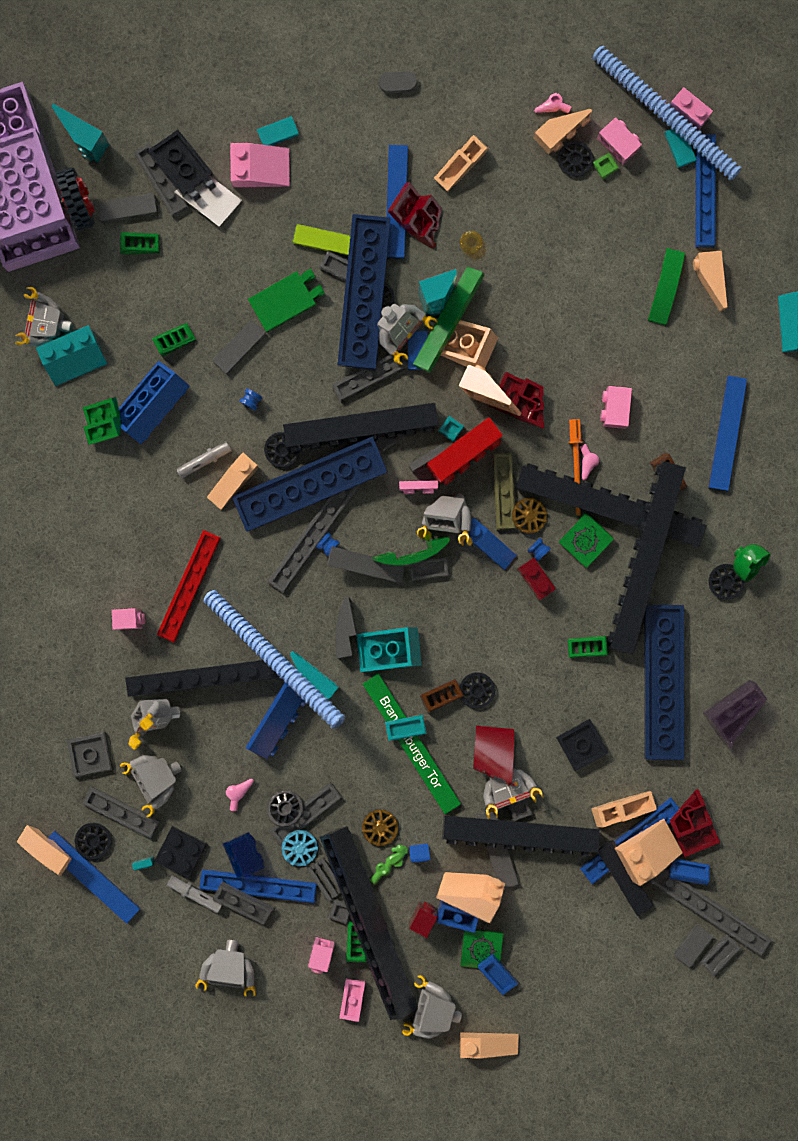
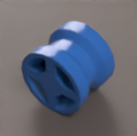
(251, 399)
(326, 543)
(539, 549)

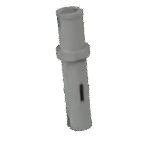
(204, 459)
(194, 894)

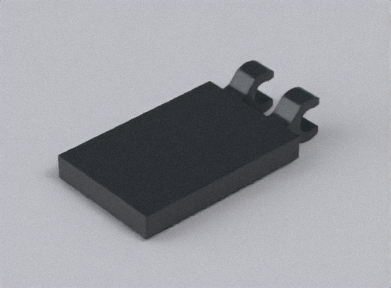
(182, 165)

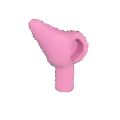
(553, 104)
(589, 461)
(237, 792)

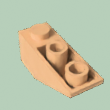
(558, 129)

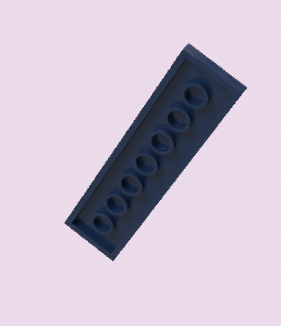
(363, 291)
(309, 484)
(664, 682)

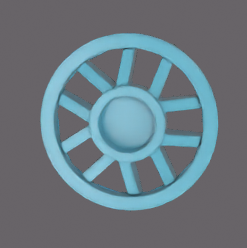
(299, 848)

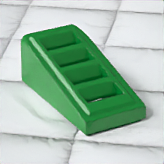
(138, 250)
(177, 345)
(571, 648)
(353, 959)

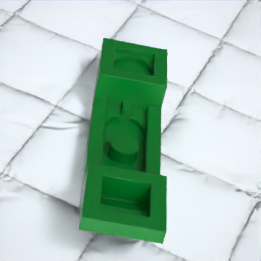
(666, 286)
(433, 545)

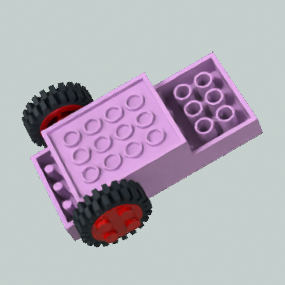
(34, 198)

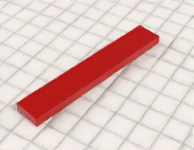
(188, 586)

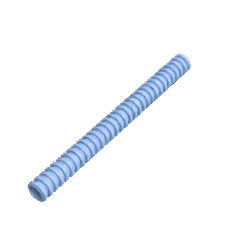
(666, 112)
(274, 659)

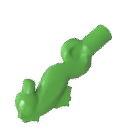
(394, 859)

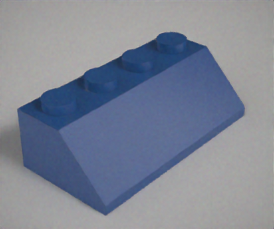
(151, 401)
(275, 722)

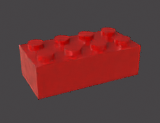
(464, 451)

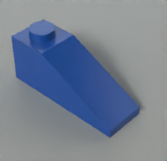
(490, 544)

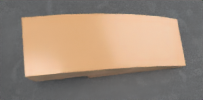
(461, 163)
(623, 809)
(44, 849)

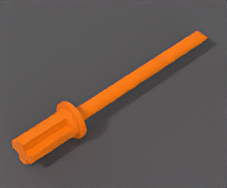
(575, 439)

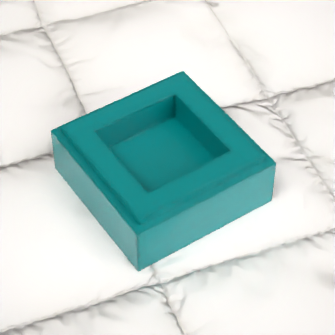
(451, 429)
(143, 863)

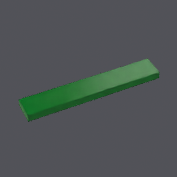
(448, 319)

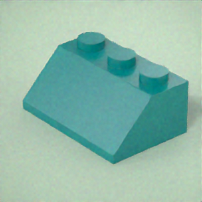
(436, 292)
(789, 321)
(71, 355)

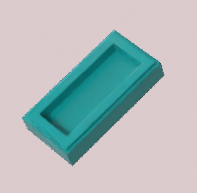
(278, 132)
(680, 149)
(405, 727)

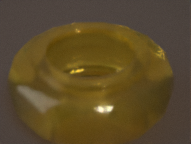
(471, 250)

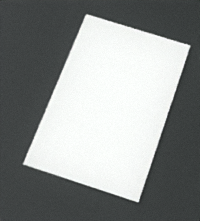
(215, 203)

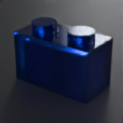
(243, 855)

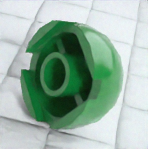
(749, 561)

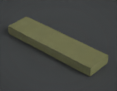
(503, 490)

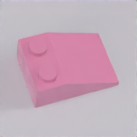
(259, 165)

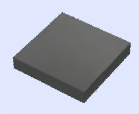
(89, 754)

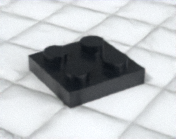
(582, 744)
(180, 852)

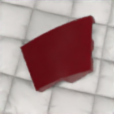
(417, 214)
(526, 397)
(494, 752)
(693, 826)

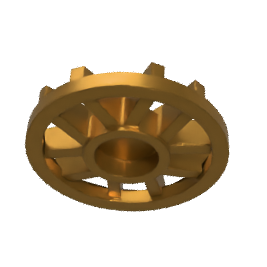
(529, 515)
(380, 827)

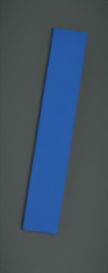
(396, 179)
(704, 199)
(727, 433)
(596, 867)
(97, 881)
(261, 886)

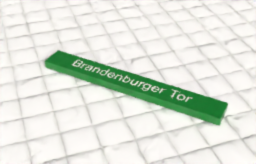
(413, 746)

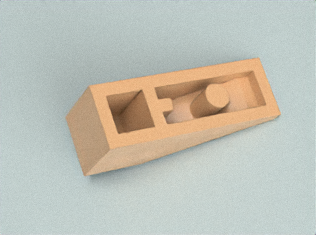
(711, 274)
(232, 481)
(487, 1045)

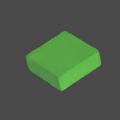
(605, 166)

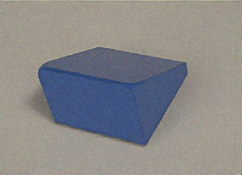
(419, 853)

